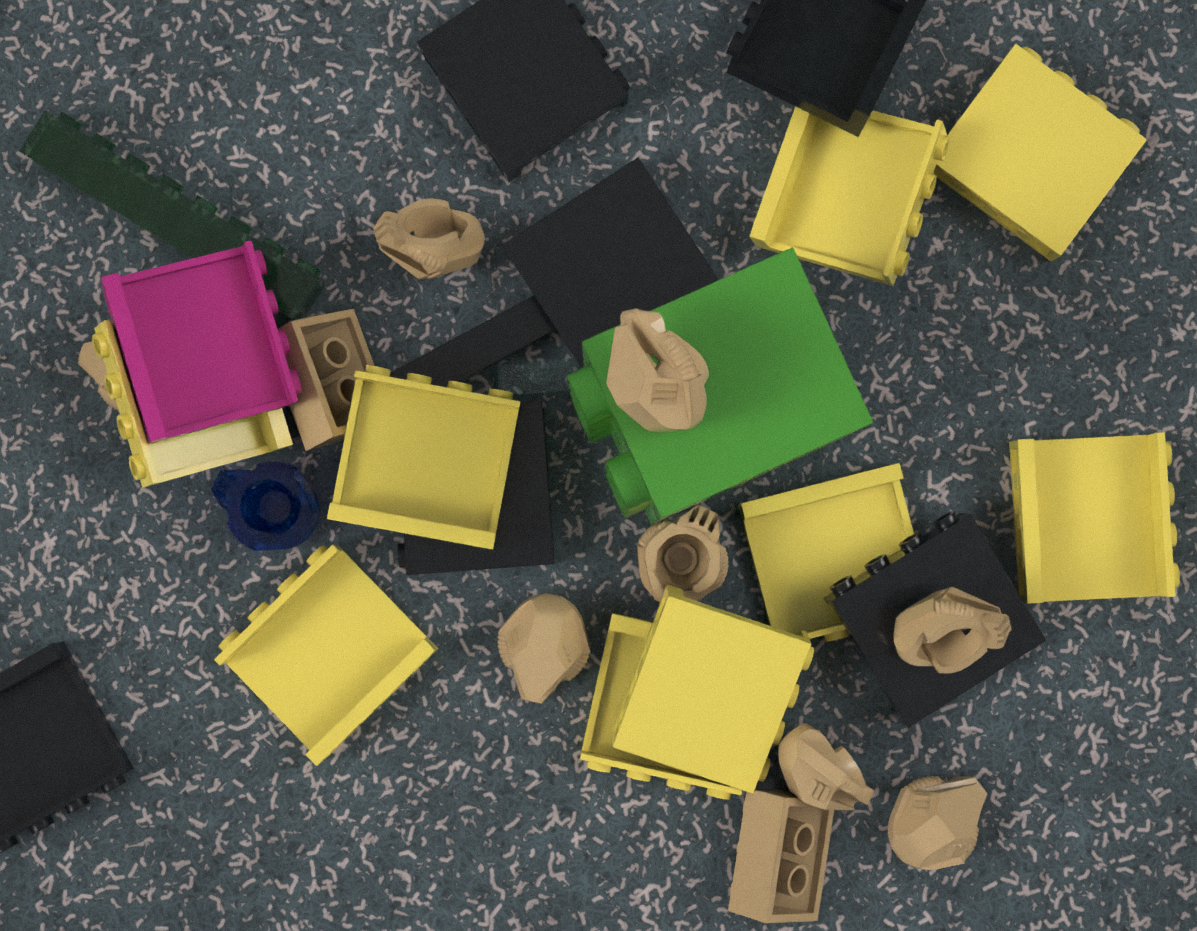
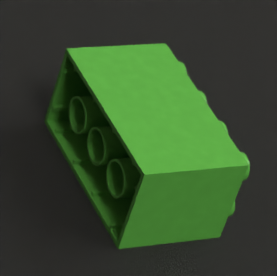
(770, 392)

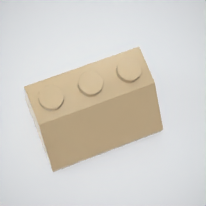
(325, 355)
(780, 858)

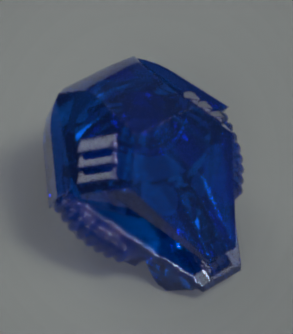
(268, 505)

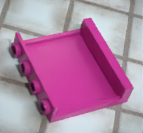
(201, 342)

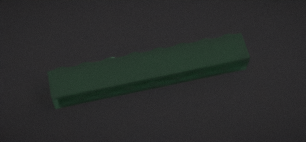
(162, 208)

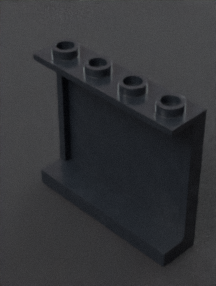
(823, 53)
(523, 76)
(608, 255)
(524, 519)
(943, 558)
(51, 743)

